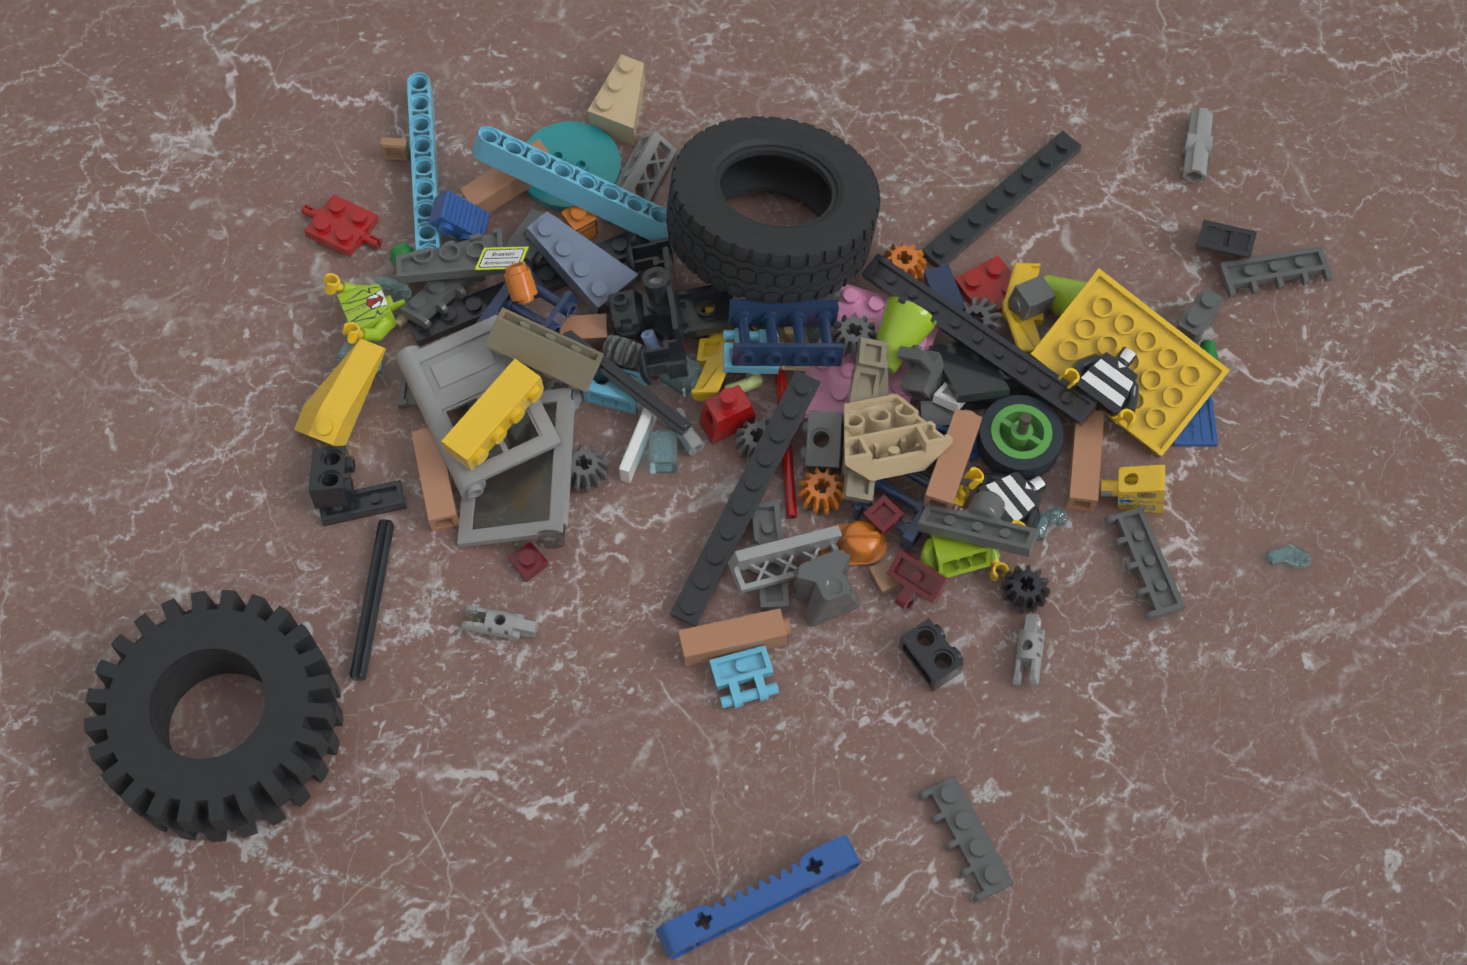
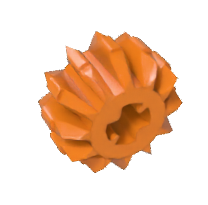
(907, 259)
(811, 495)

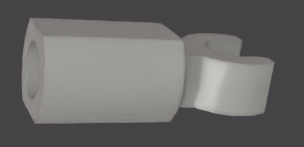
(691, 439)

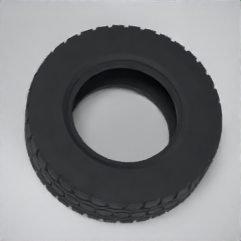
(762, 258)

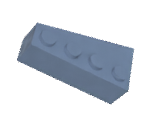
(579, 262)

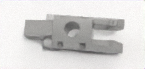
(513, 626)
(1029, 650)

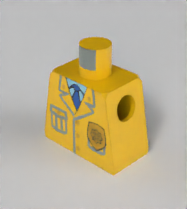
(1138, 488)

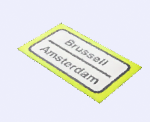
(500, 257)

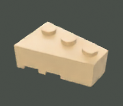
(619, 101)

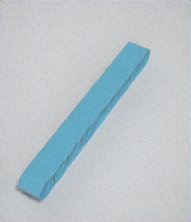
(423, 158)
(570, 183)

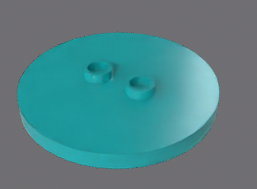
(582, 147)

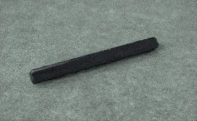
(638, 391)
(371, 600)

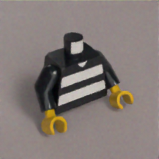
(1108, 382)
(1018, 494)

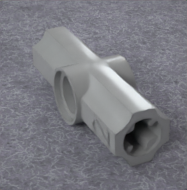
(1197, 145)

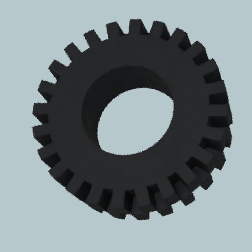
(164, 666)

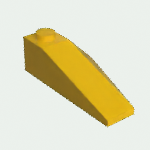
(339, 399)

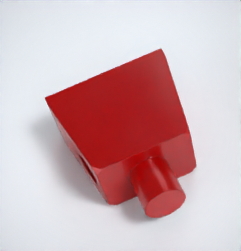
(725, 414)

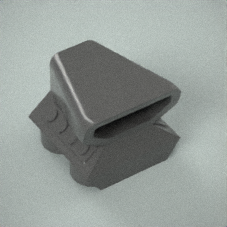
(825, 587)

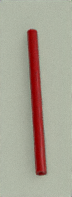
(787, 461)

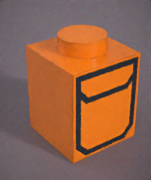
(581, 221)

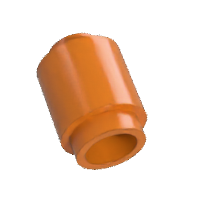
(520, 282)

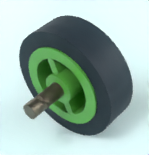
(1020, 436)

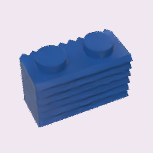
(457, 216)

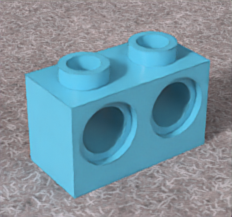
(612, 396)

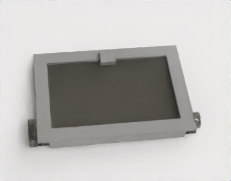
(531, 496)

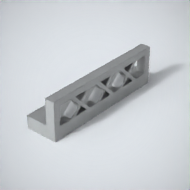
(639, 159)
(778, 551)

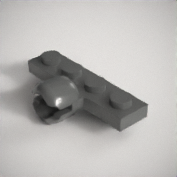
(979, 525)

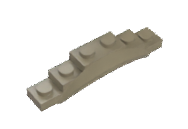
(868, 381)

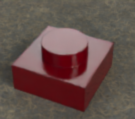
(883, 515)
(528, 561)

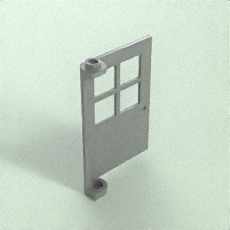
(455, 374)

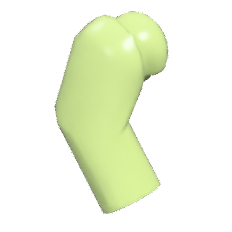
(748, 384)

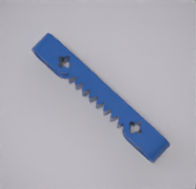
(683, 934)

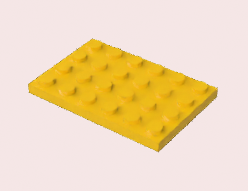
(1170, 367)

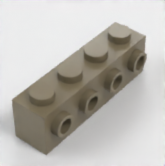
(544, 350)

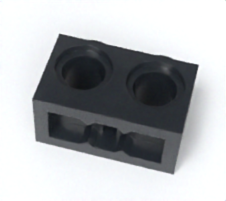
(1226, 238)
(331, 477)
(924, 657)

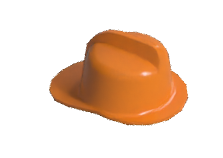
(861, 542)

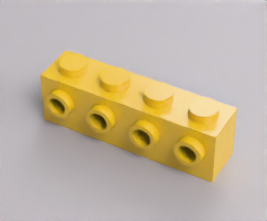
(493, 415)

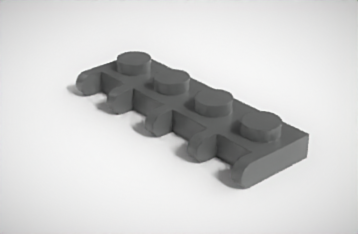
(1274, 269)
(434, 299)
(1147, 562)
(969, 837)

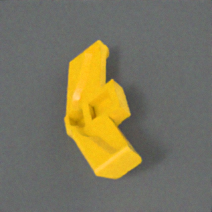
(1023, 332)
(711, 359)

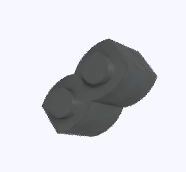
(1200, 315)

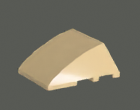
(889, 438)

